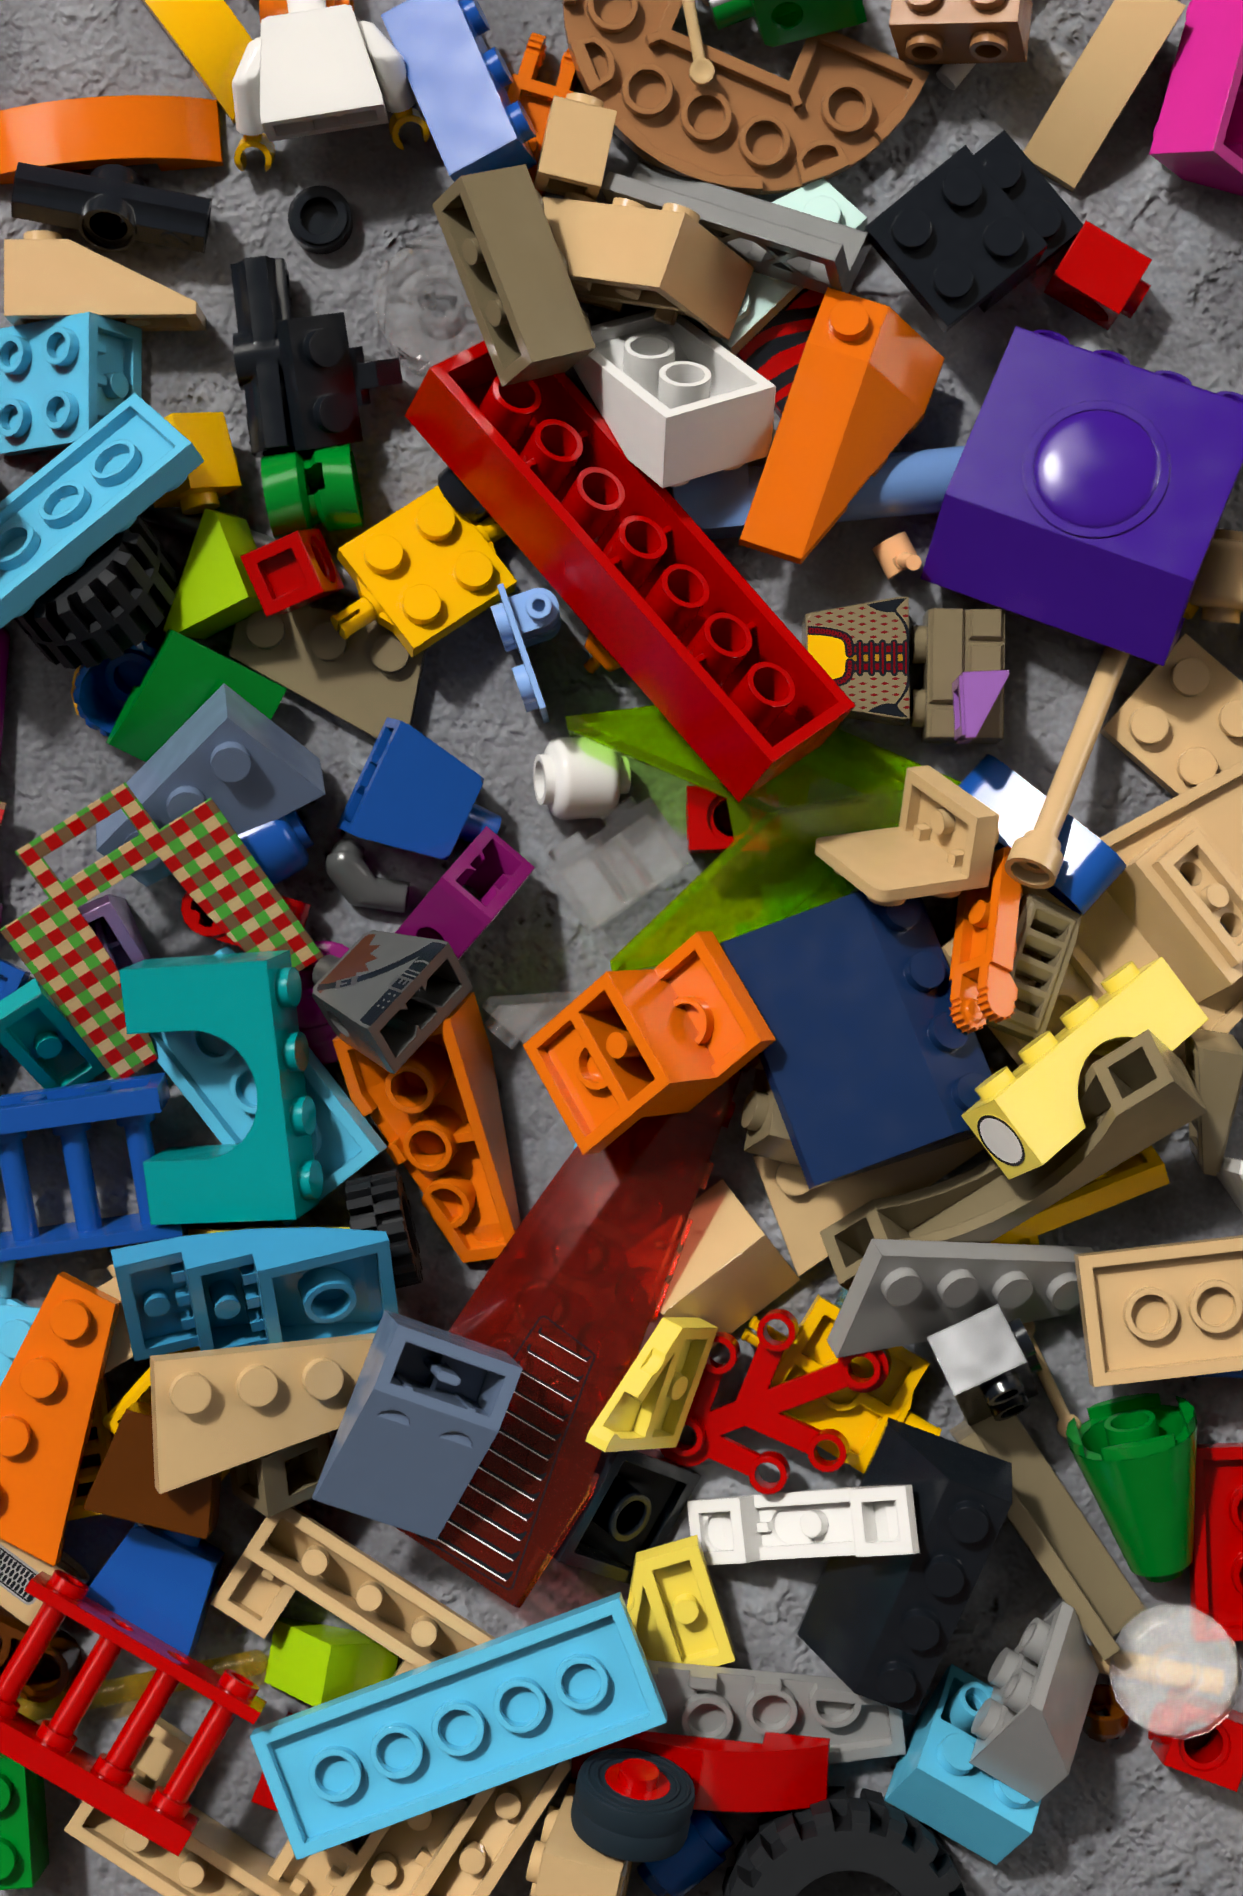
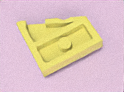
(657, 1389)
(677, 1606)

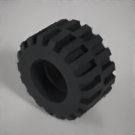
(105, 602)

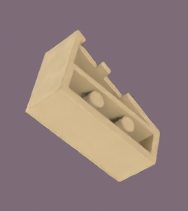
(648, 260)

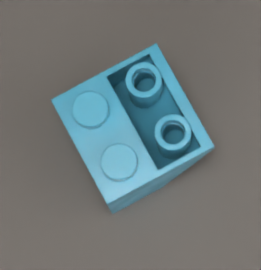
(946, 1790)

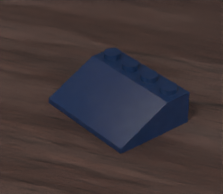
(861, 1034)

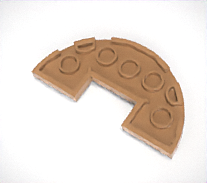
(746, 124)

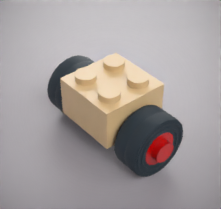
(618, 1813)

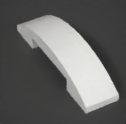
(806, 1524)

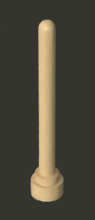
(1037, 855)

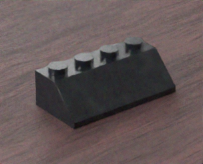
(892, 1616)

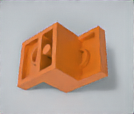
(648, 1042)

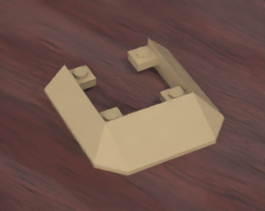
(437, 1853)

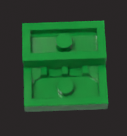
(176, 687)

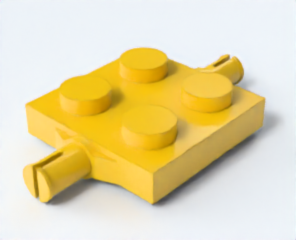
(423, 572)
(852, 1413)

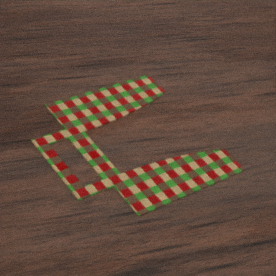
(207, 863)

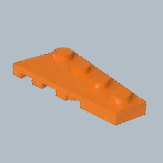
(49, 1414)

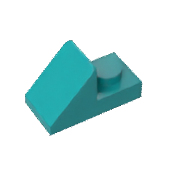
(44, 1039)

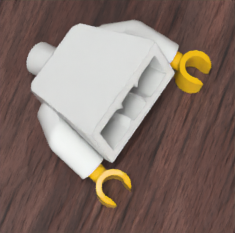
(318, 76)

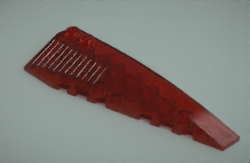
(573, 1313)

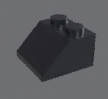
(628, 1512)

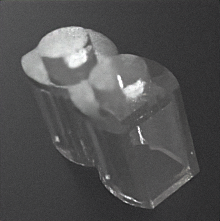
(617, 864)

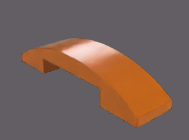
(111, 130)

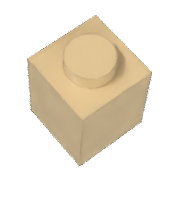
(575, 146)

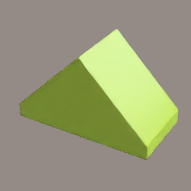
(214, 582)
(324, 1661)

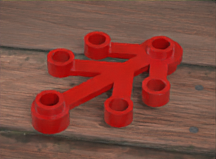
(762, 1407)

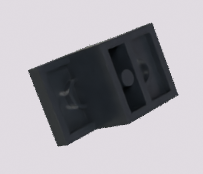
(973, 230)

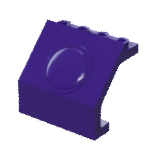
(1088, 494)

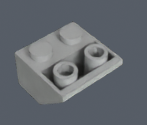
(1036, 1705)

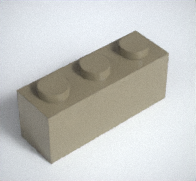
(513, 274)

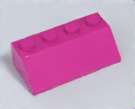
(1203, 105)

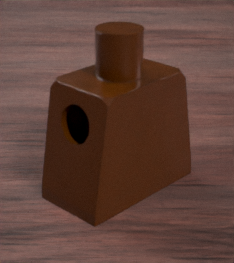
(128, 1490)

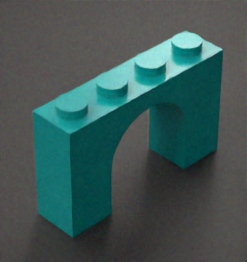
(253, 1008)

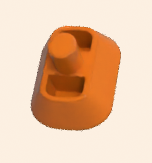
(599, 657)

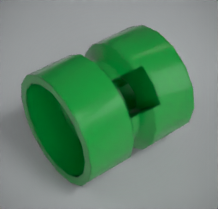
(289, 488)

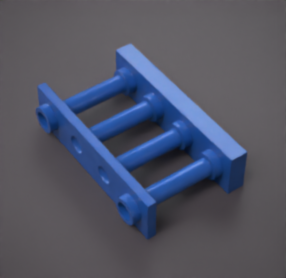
(70, 1115)

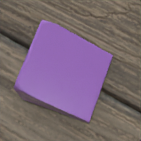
(973, 699)

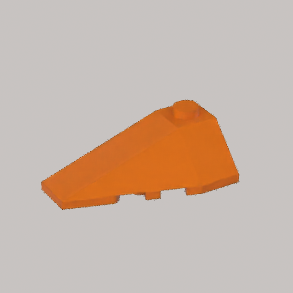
(848, 408)
(446, 1129)

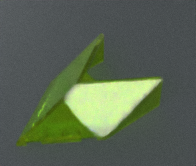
(772, 862)

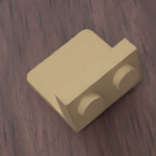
(936, 850)

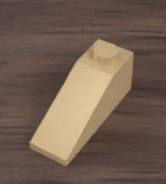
(62, 278)

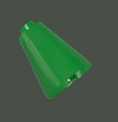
(1143, 1478)

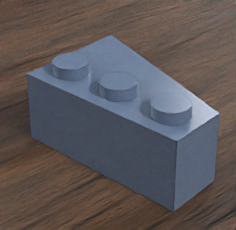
(223, 754)

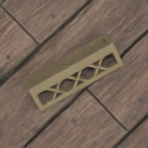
(1057, 1533)

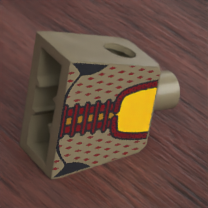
(866, 656)

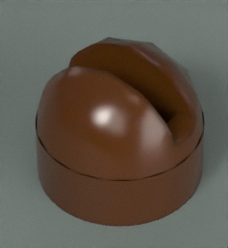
(1114, 1722)

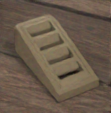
(1053, 934)
(1216, 1071)

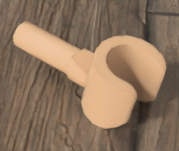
(897, 555)

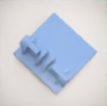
(522, 623)

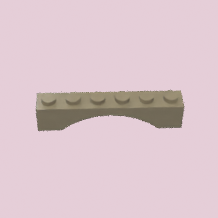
(1126, 1106)

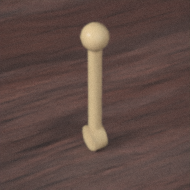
(701, 69)
(1051, 1388)

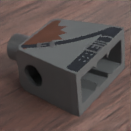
(389, 993)

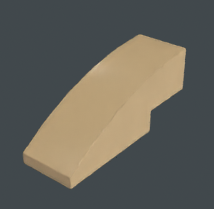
(1100, 87)

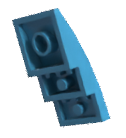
(253, 1287)

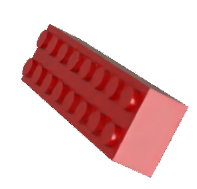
(632, 568)

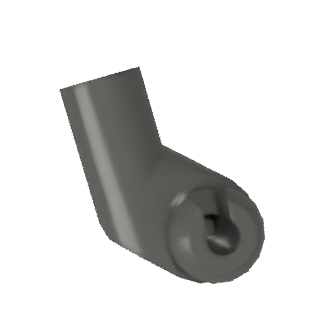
(357, 882)

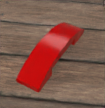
(741, 1775)

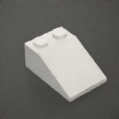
(677, 398)

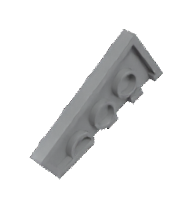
(925, 1286)
(751, 1702)

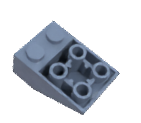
(416, 1425)

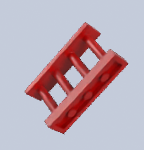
(108, 1780)

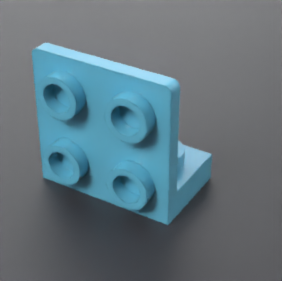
(64, 378)

